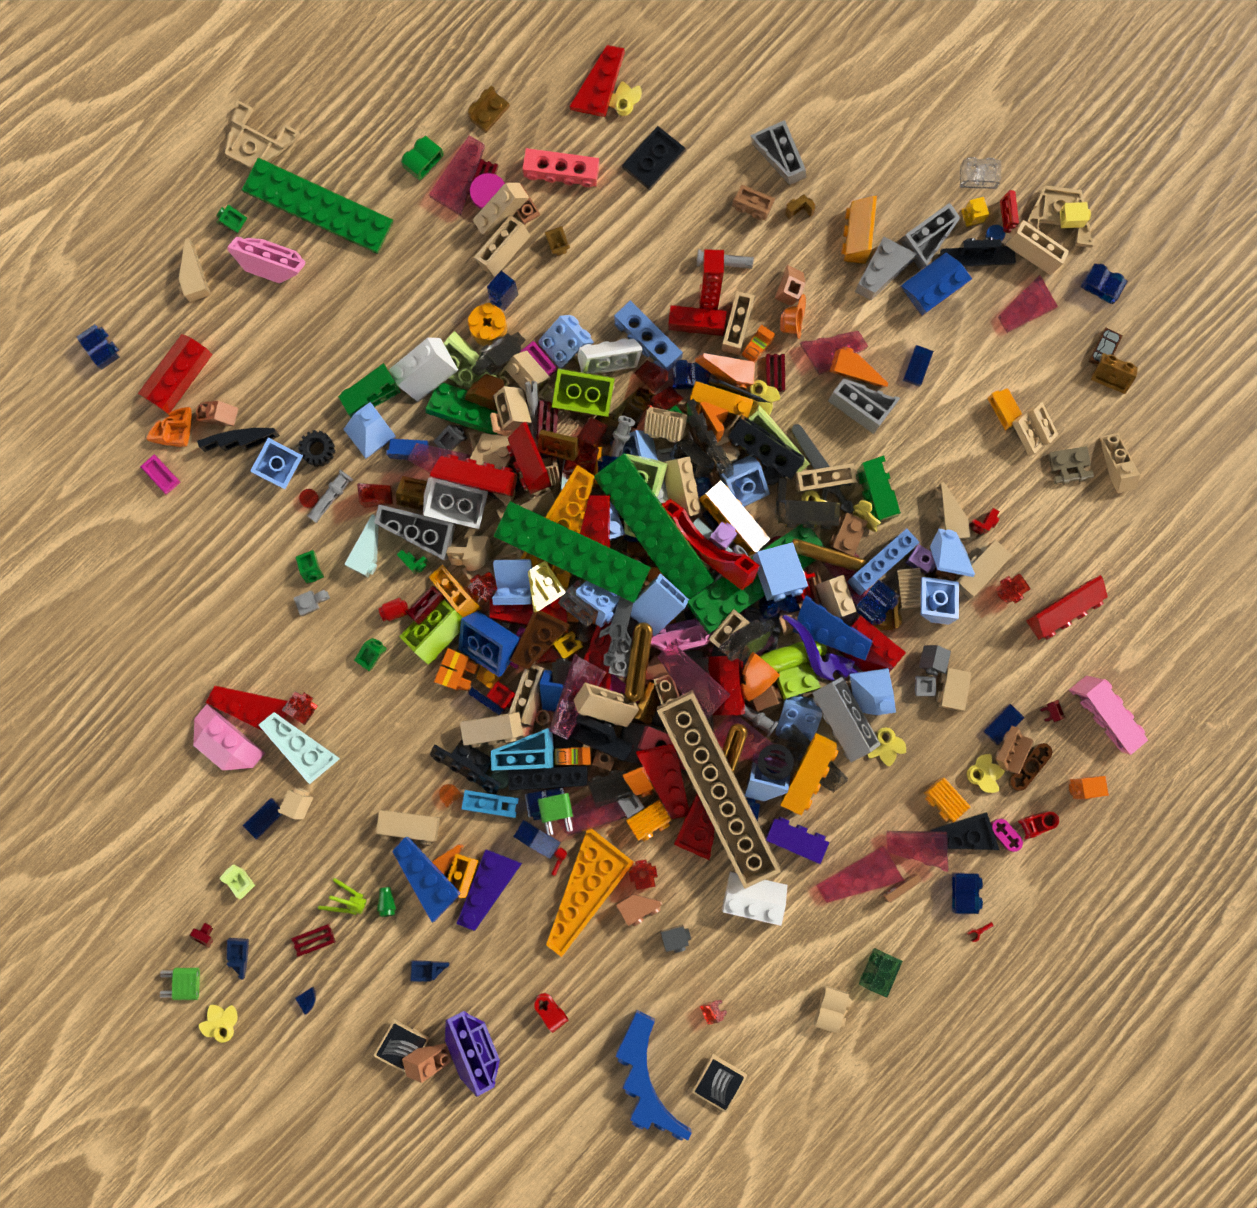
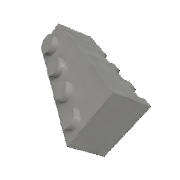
(424, 531)

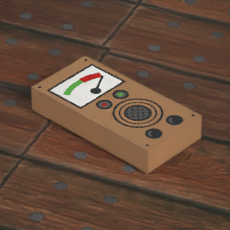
(901, 888)

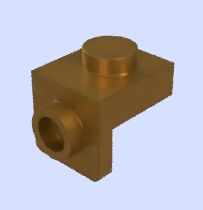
(797, 205)
(557, 241)

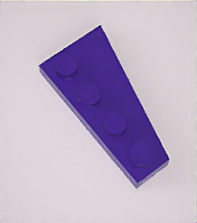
(489, 882)

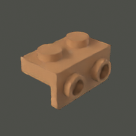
(753, 203)
(847, 534)
(1014, 750)

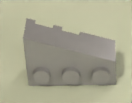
(780, 151)
(930, 234)
(885, 265)
(862, 404)

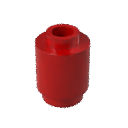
(393, 609)

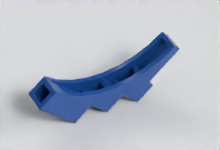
(648, 1107)

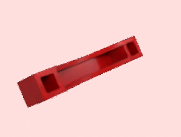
(711, 279)
(734, 567)

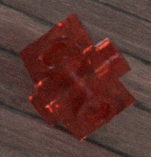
(482, 587)
(1012, 589)
(300, 707)
(643, 882)

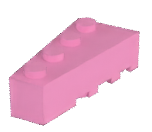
(1110, 713)

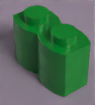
(422, 157)

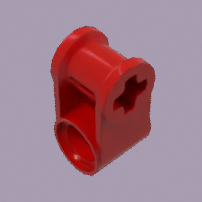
(1035, 826)
(551, 1015)

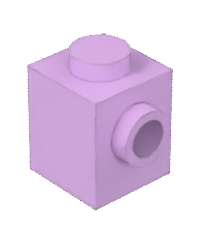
(723, 535)
(921, 559)

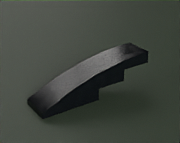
(245, 438)

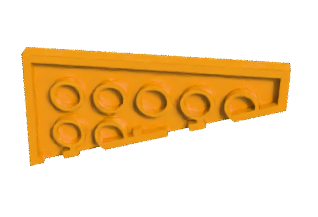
(569, 512)
(592, 880)

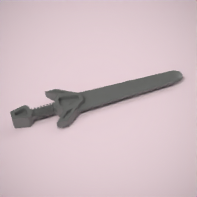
(817, 462)
(618, 629)

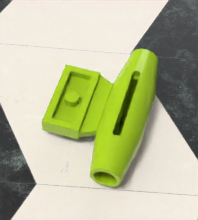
(792, 665)

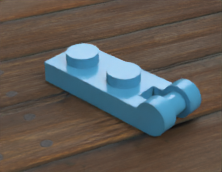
(489, 803)

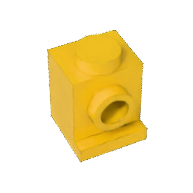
(975, 212)
(561, 645)

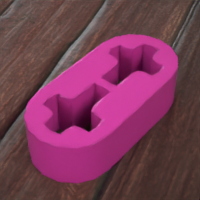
(1002, 838)

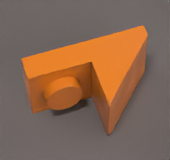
(714, 418)

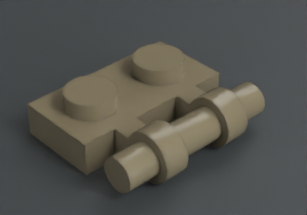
(1070, 459)

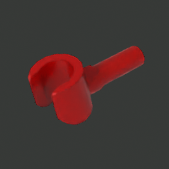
(561, 855)
(979, 931)

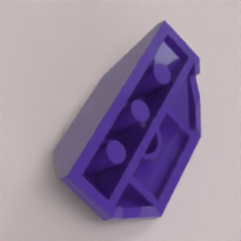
(472, 1052)

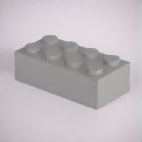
(846, 719)

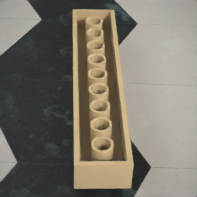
(718, 789)

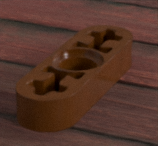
(1034, 752)

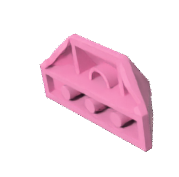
(266, 259)
(684, 634)
(223, 741)

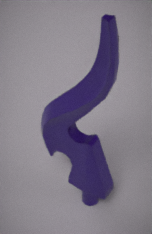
(832, 662)

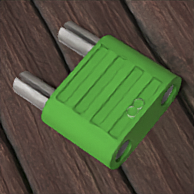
(554, 809)
(184, 983)

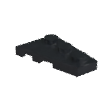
(970, 833)

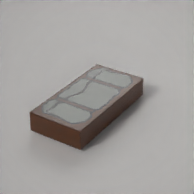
(1106, 344)

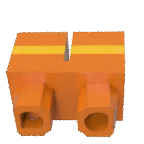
(454, 679)

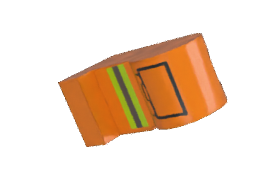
(758, 344)
(573, 756)

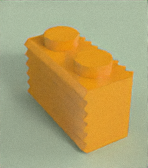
(946, 800)
(649, 820)
(462, 873)

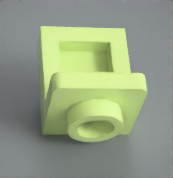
(237, 880)

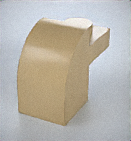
(474, 555)

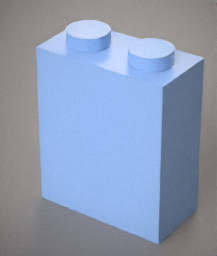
(780, 572)
(658, 604)

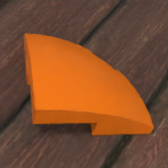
(173, 429)
(758, 677)

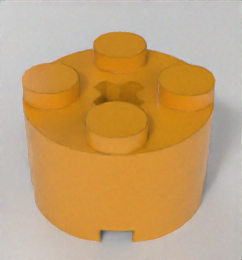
(484, 315)

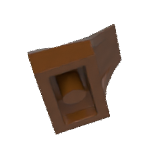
(483, 391)

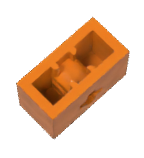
(1088, 787)

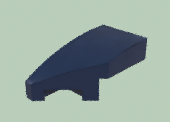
(238, 955)
(426, 970)

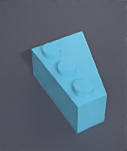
(527, 753)

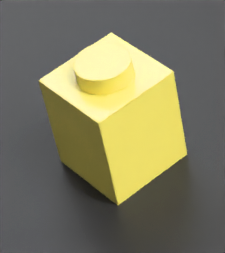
(1074, 215)

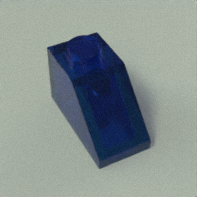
(537, 839)

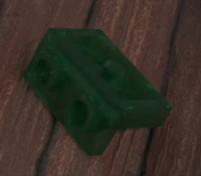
(880, 972)

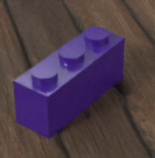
(797, 839)

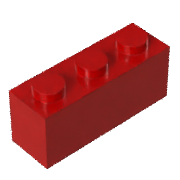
(697, 320)

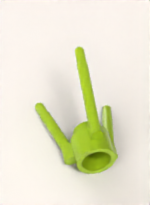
(355, 903)

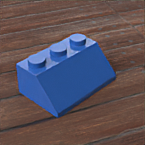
(935, 283)
(487, 642)

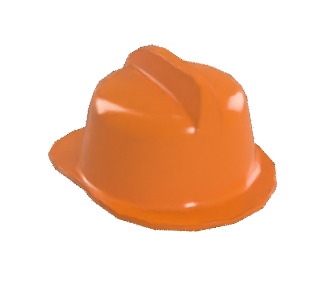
(792, 318)

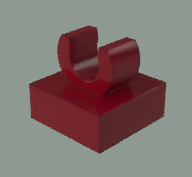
(1055, 711)
(203, 935)

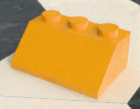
(859, 230)

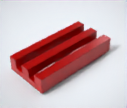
(1009, 211)

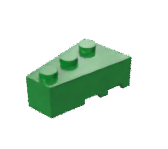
(373, 388)
(878, 489)

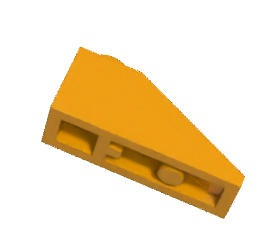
(732, 402)
(454, 592)

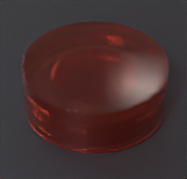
(308, 498)

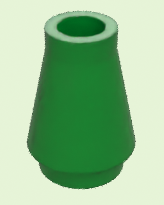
(386, 903)

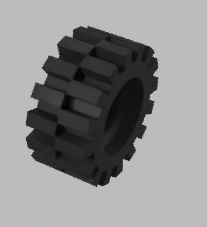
(314, 437)

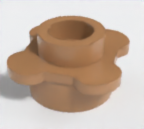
(540, 718)

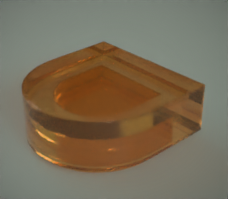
(449, 794)

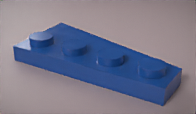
(832, 631)
(427, 881)

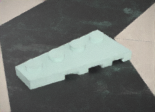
(301, 750)

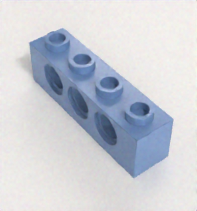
(631, 313)
(883, 562)

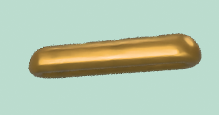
(828, 555)
(638, 662)
(734, 744)

